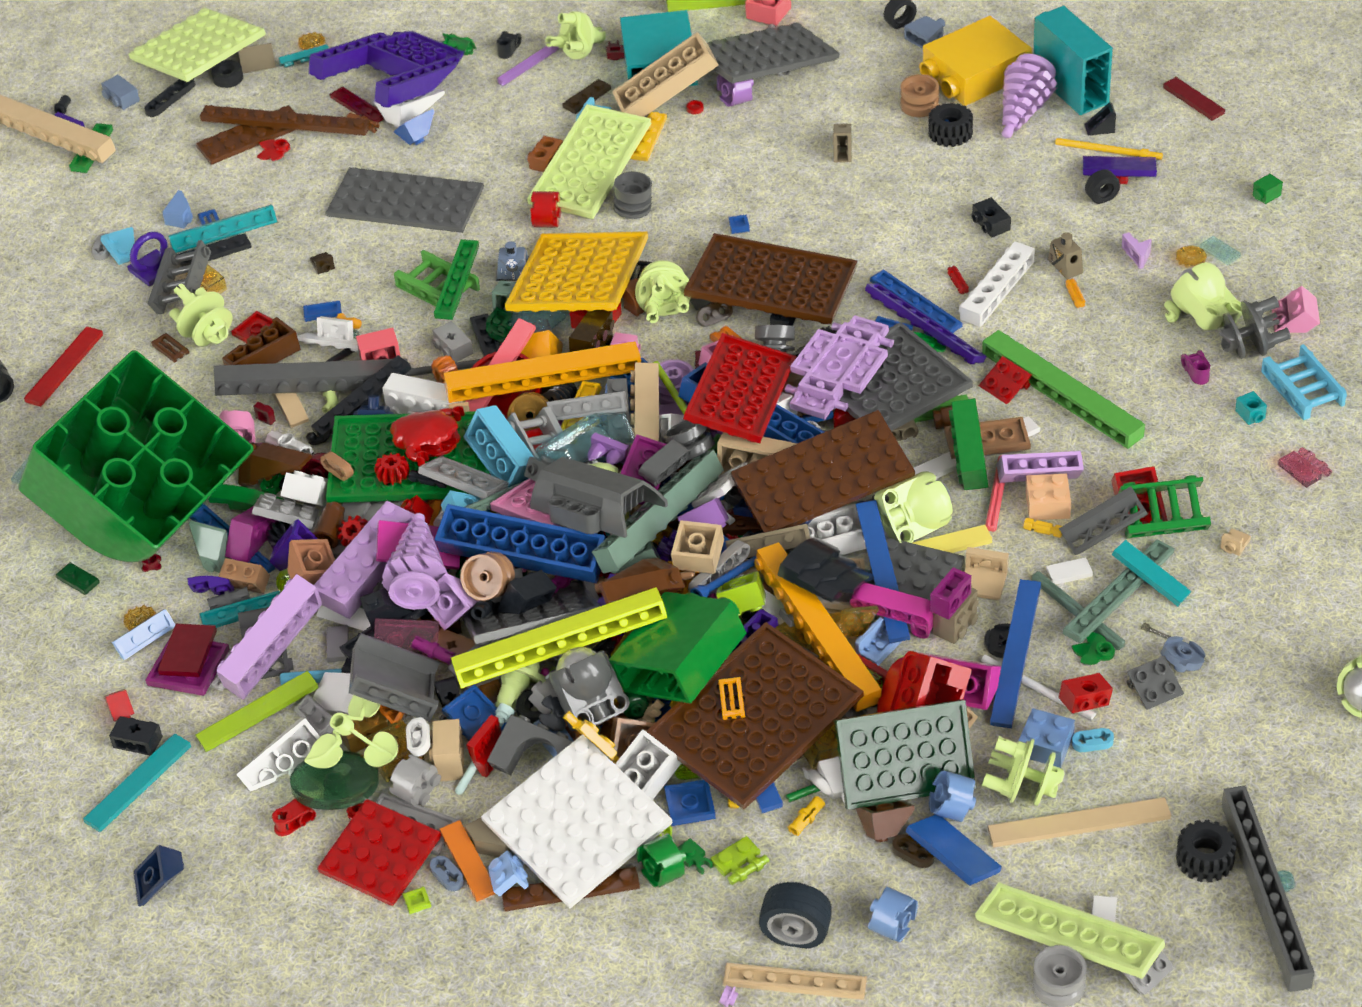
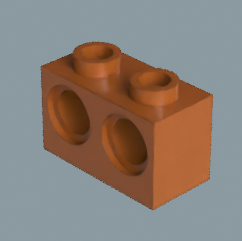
(543, 153)

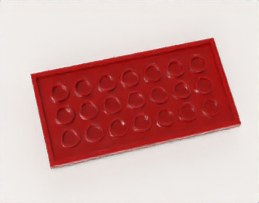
(740, 388)

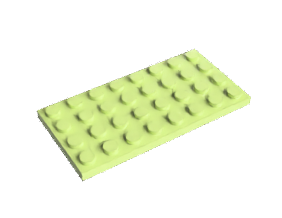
(592, 159)

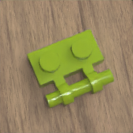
(736, 855)

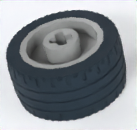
(795, 915)

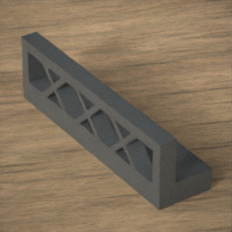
(1101, 517)

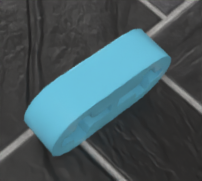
(1092, 740)

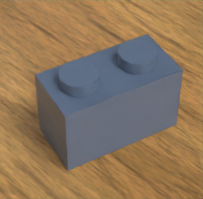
(120, 92)

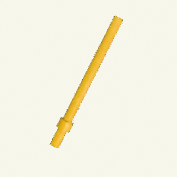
(1108, 148)

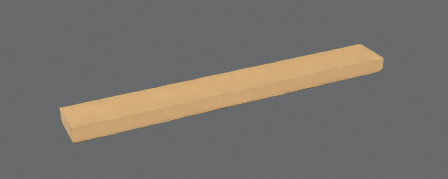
(1079, 822)

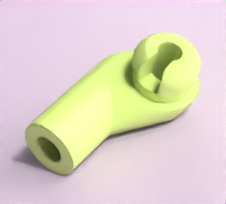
(1174, 311)
(331, 399)

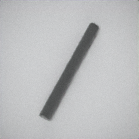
(428, 369)

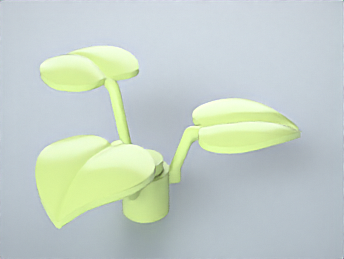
(327, 751)

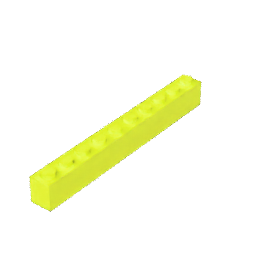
(559, 637)

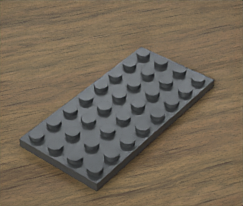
(769, 52)
(405, 199)

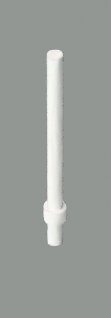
(1038, 687)

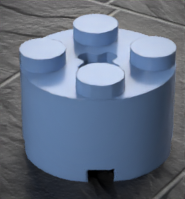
(952, 796)
(892, 914)

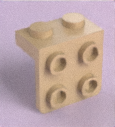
(987, 571)

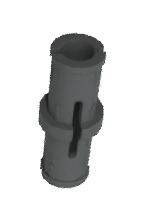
(228, 598)

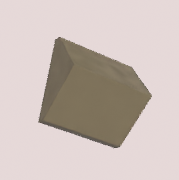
(257, 58)

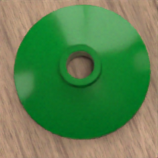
(932, 342)

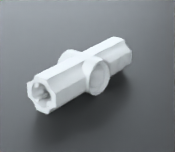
(287, 441)

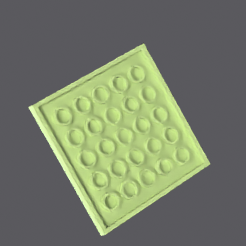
(196, 44)

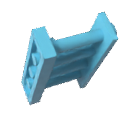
(1295, 395)

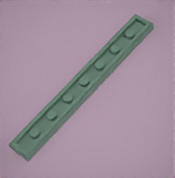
(1113, 596)

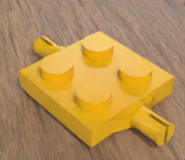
(590, 731)

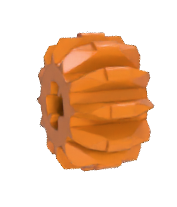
(442, 365)

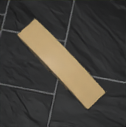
(291, 408)

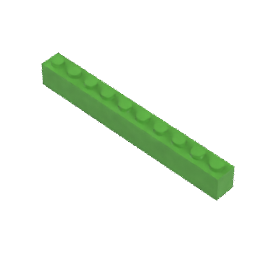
(1067, 391)

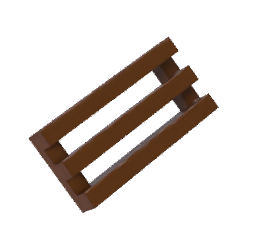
(183, 350)

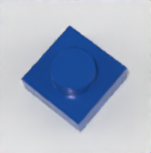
(739, 224)

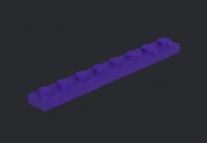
(924, 322)

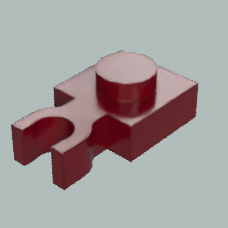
(614, 51)

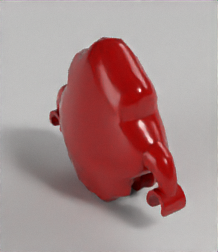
(427, 433)

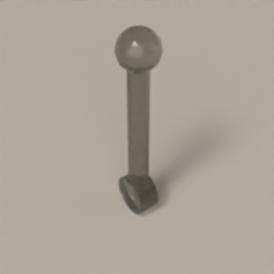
(1145, 626)

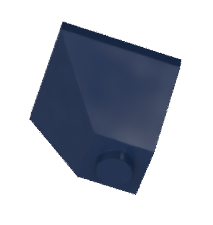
(157, 872)

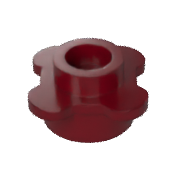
(152, 563)

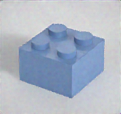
(1050, 733)

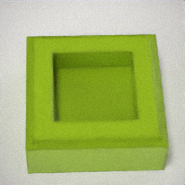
(417, 900)

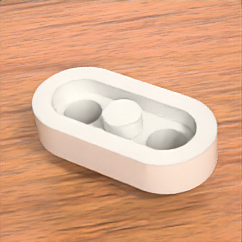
(418, 736)

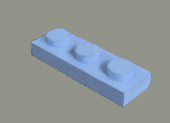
(143, 634)

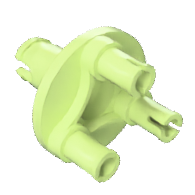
(576, 35)
(517, 681)

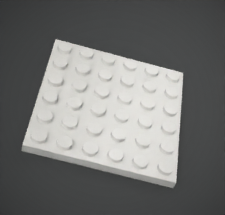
(576, 820)

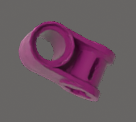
(1197, 367)

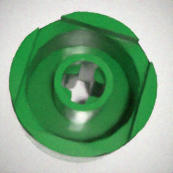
(661, 860)

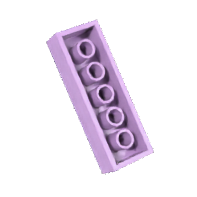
(356, 568)
(269, 636)

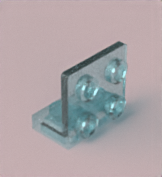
(542, 319)

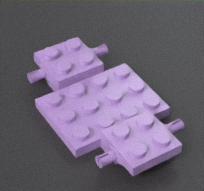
(837, 363)

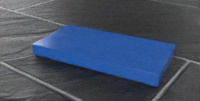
(953, 849)

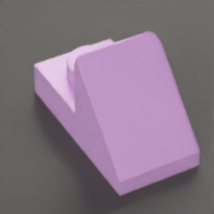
(1137, 251)

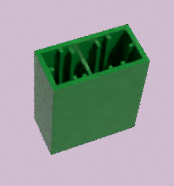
(679, 652)

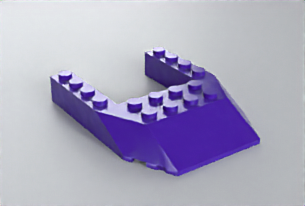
(411, 58)

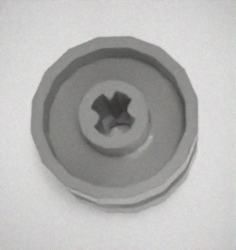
(1059, 976)

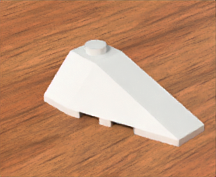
(409, 109)
(280, 756)

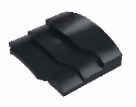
(822, 570)

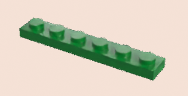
(456, 279)

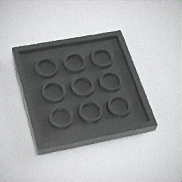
(919, 567)

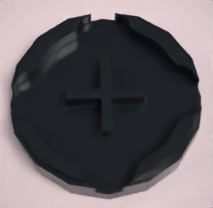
(996, 639)

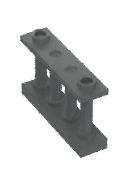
(170, 269)

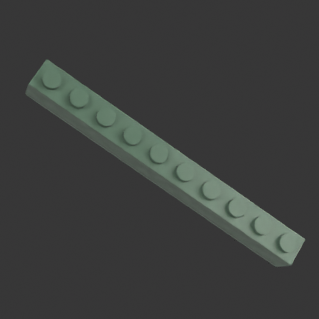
(652, 518)

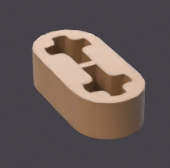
(337, 466)

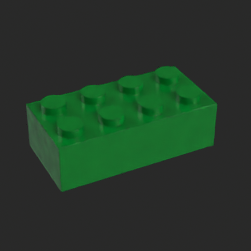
(968, 444)

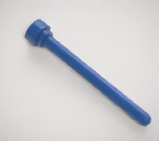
(703, 591)

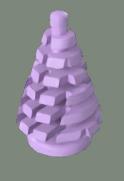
(1026, 88)
(414, 568)

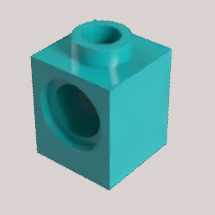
(1251, 408)

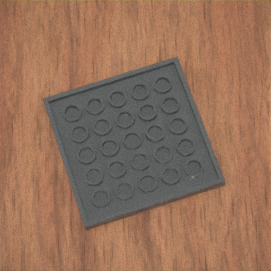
(908, 381)
(564, 604)

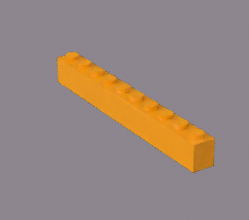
(541, 372)
(817, 626)

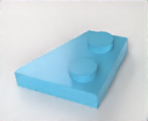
(119, 244)

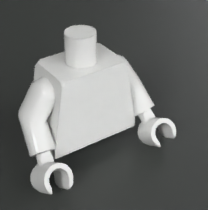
(827, 777)

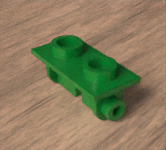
(464, 44)

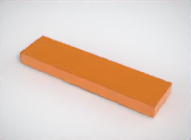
(467, 860)

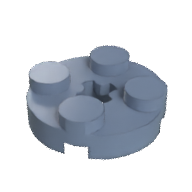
(1183, 654)

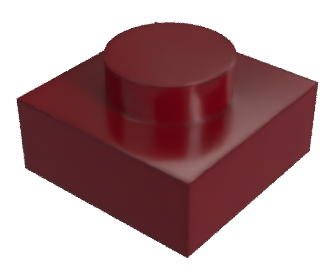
(264, 413)

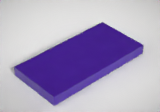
(1121, 165)

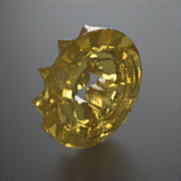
(305, 43)
(1191, 251)
(130, 619)

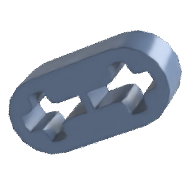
(443, 876)

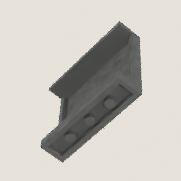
(393, 677)

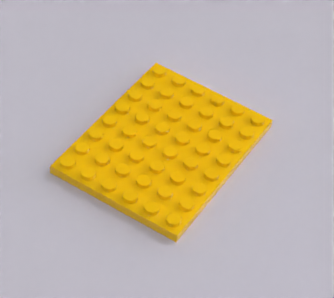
(577, 271)

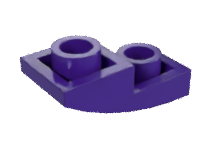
(216, 584)

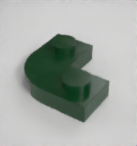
(497, 324)

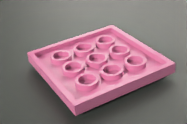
(517, 504)

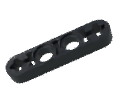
(156, 107)

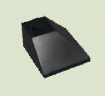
(380, 606)

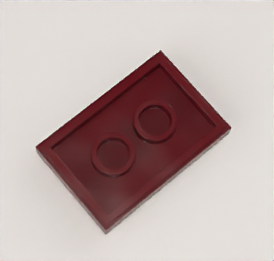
(187, 650)

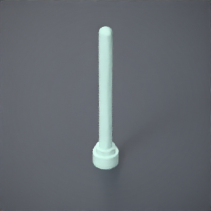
(503, 713)

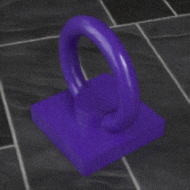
(147, 266)

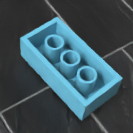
(498, 445)

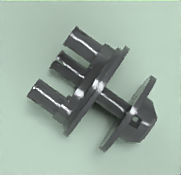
(1255, 327)

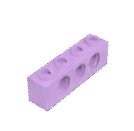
(1016, 466)

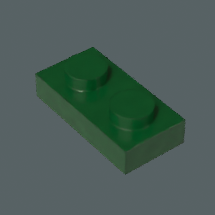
(77, 578)

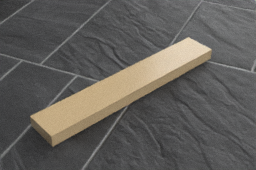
(795, 981)

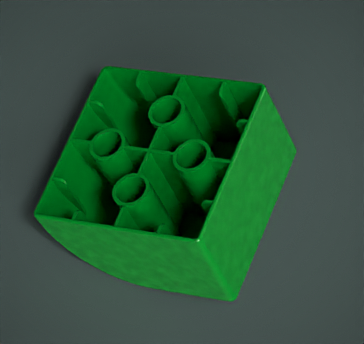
(131, 461)

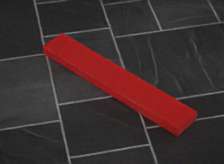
(63, 366)

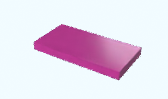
(388, 538)

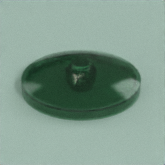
(335, 787)

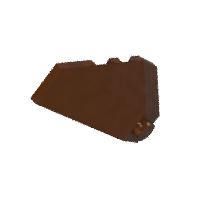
(269, 461)
(642, 577)

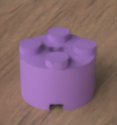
(736, 92)

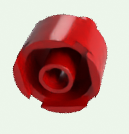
(545, 209)

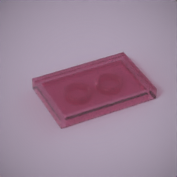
(402, 632)

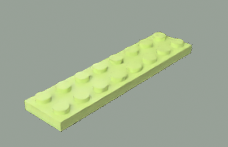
(1065, 926)

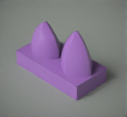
(611, 449)

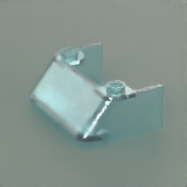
(576, 439)

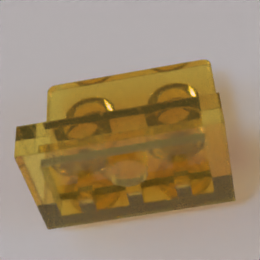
(854, 620)

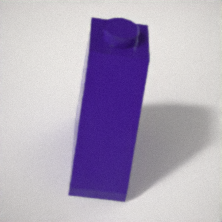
(280, 552)

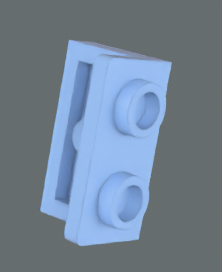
(875, 643)
(506, 872)

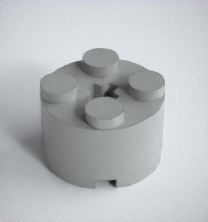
(414, 780)

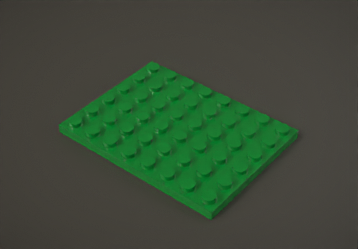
(364, 440)

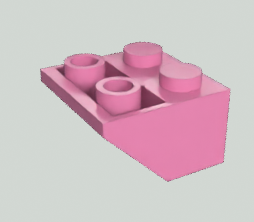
(1297, 312)

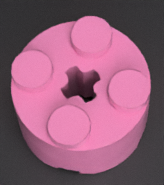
(240, 422)

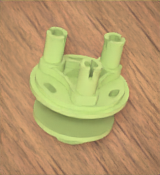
(662, 290)
(202, 316)
(1017, 769)

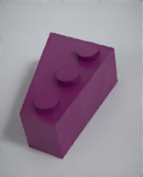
(247, 535)

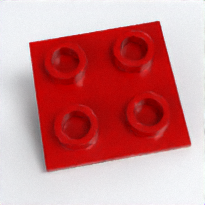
(1005, 380)

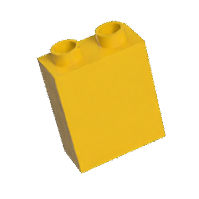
(972, 59)

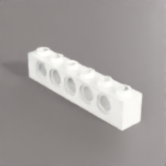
(996, 284)

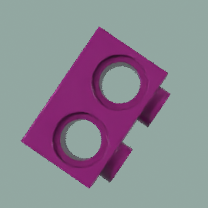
(950, 593)

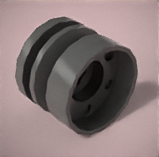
(632, 195)
(776, 336)

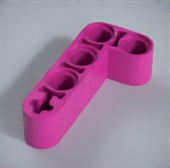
(896, 606)

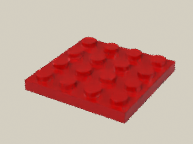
(379, 852)

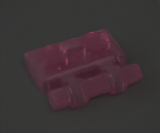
(1300, 468)

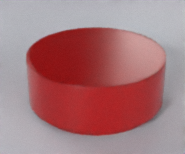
(695, 107)

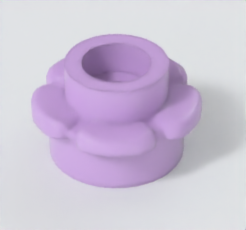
(729, 996)

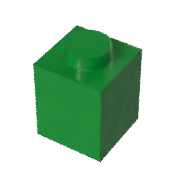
(1267, 188)

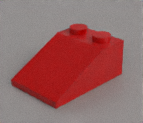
(1140, 476)

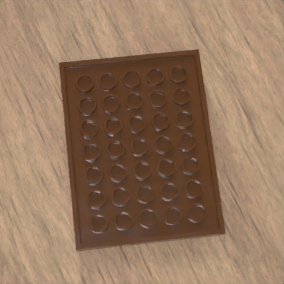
(771, 278)
(787, 708)

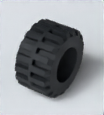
(955, 131)
(1206, 864)

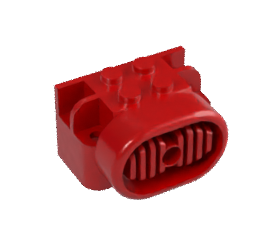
(922, 681)

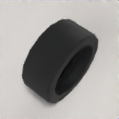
(907, 16)

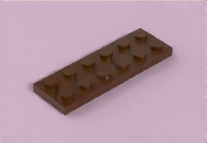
(239, 140)

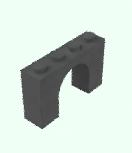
(519, 736)

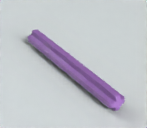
(526, 64)

